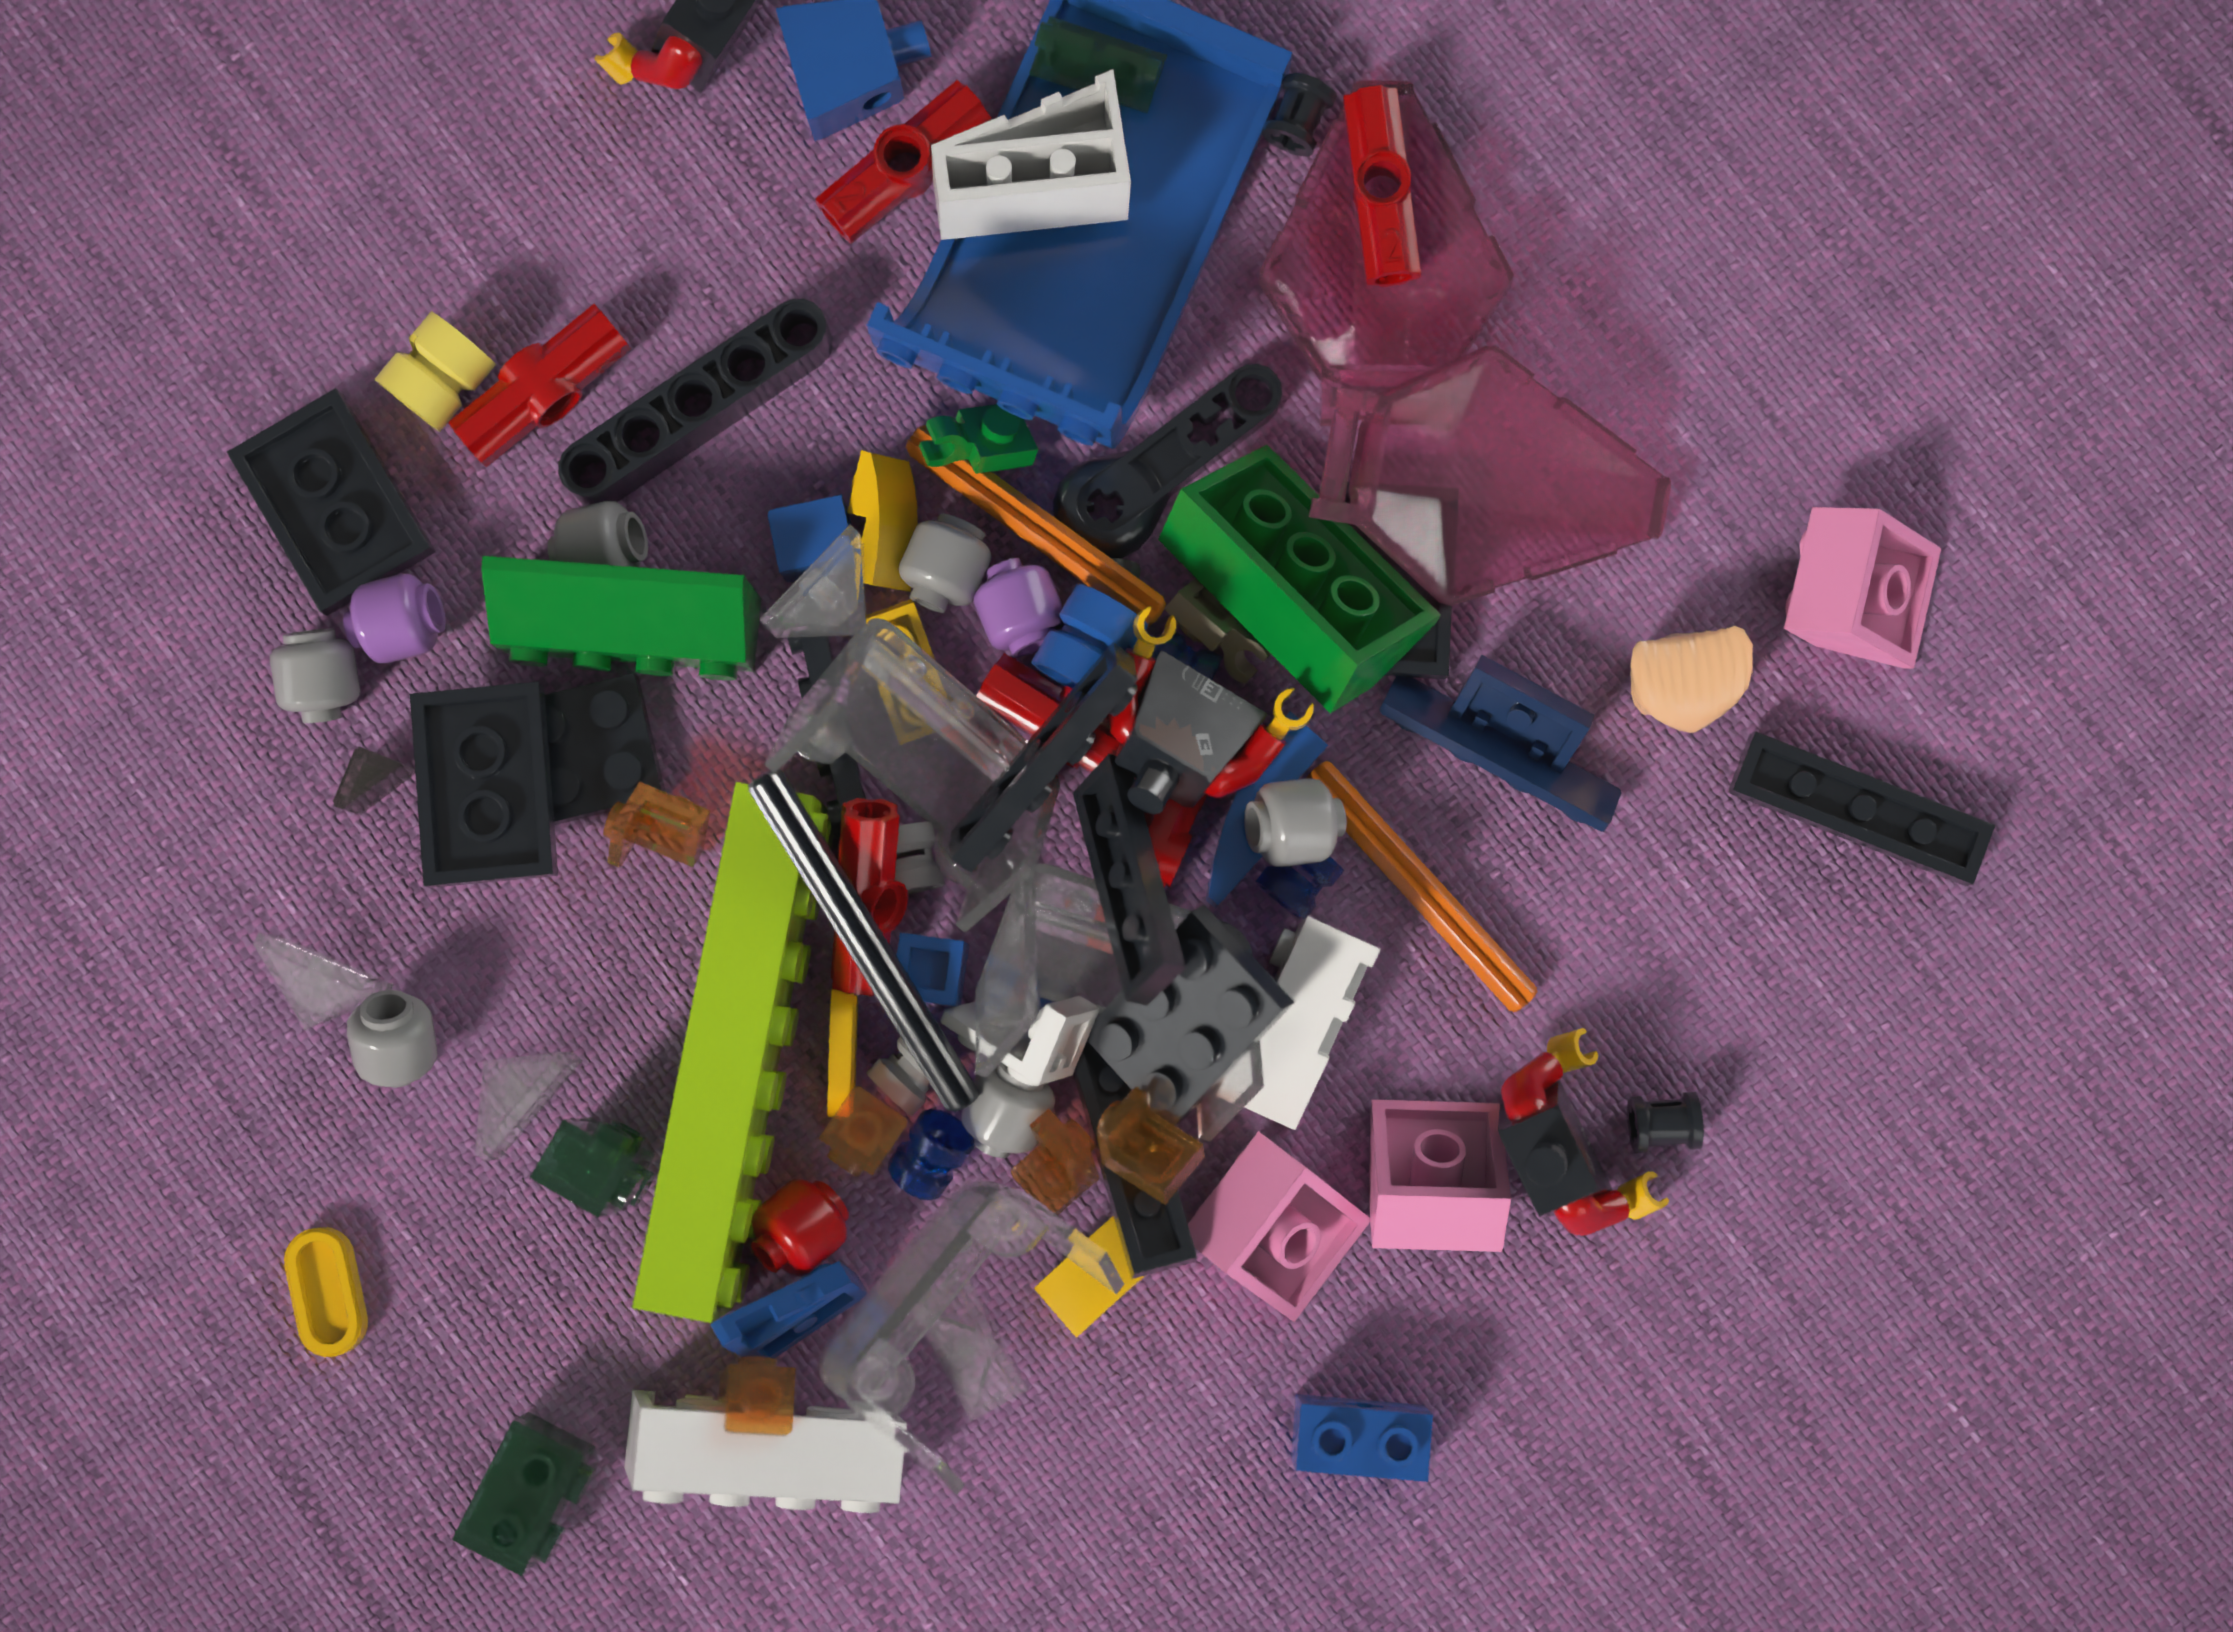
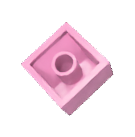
(1862, 585)
(1437, 1176)
(1276, 1227)

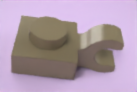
(1210, 623)

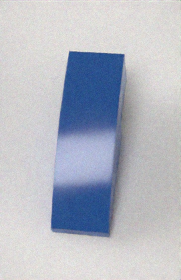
(1233, 854)

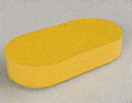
(841, 1048)
(326, 1291)

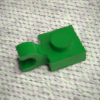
(983, 435)

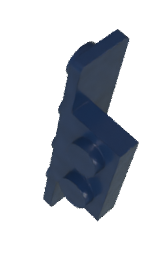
(1512, 733)

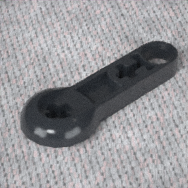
(1158, 467)

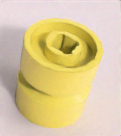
(435, 371)

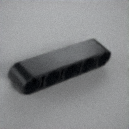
(711, 375)

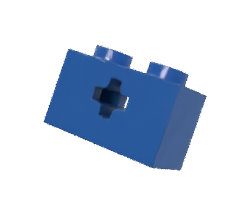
(1361, 1438)

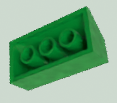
(1294, 579)
(621, 616)

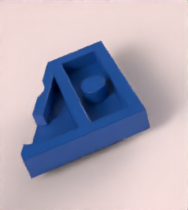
(790, 1313)

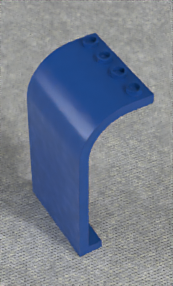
(1084, 313)

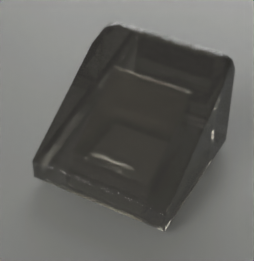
(369, 780)

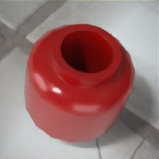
(799, 1227)

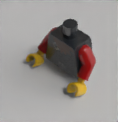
(687, 46)
(1189, 733)
(1554, 1151)

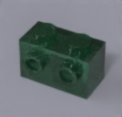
(596, 1165)
(525, 1494)

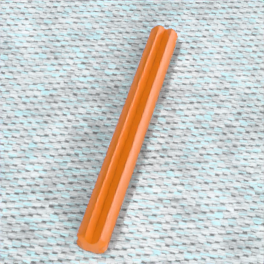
(1044, 532)
(1428, 893)

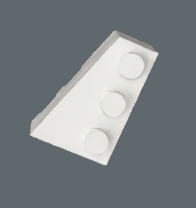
(1036, 169)
(1322, 975)

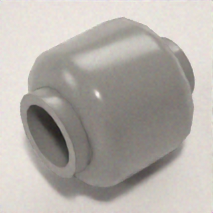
(599, 535)
(945, 562)
(315, 674)
(1294, 822)
(392, 1039)
(1004, 1112)

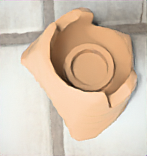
(1691, 676)

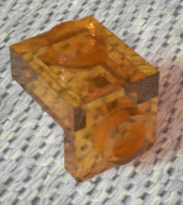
(659, 823)
(863, 1133)
(1146, 1147)
(1059, 1165)
(758, 1397)

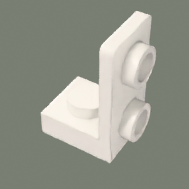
(1048, 1049)

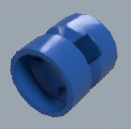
(1089, 629)

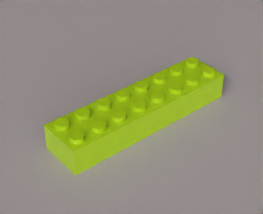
(729, 1071)

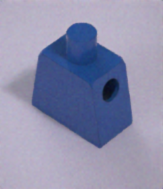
(847, 60)

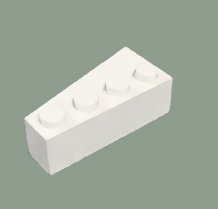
(823, 1458)

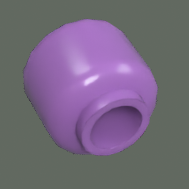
(1018, 606)
(394, 618)

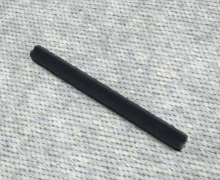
(863, 939)

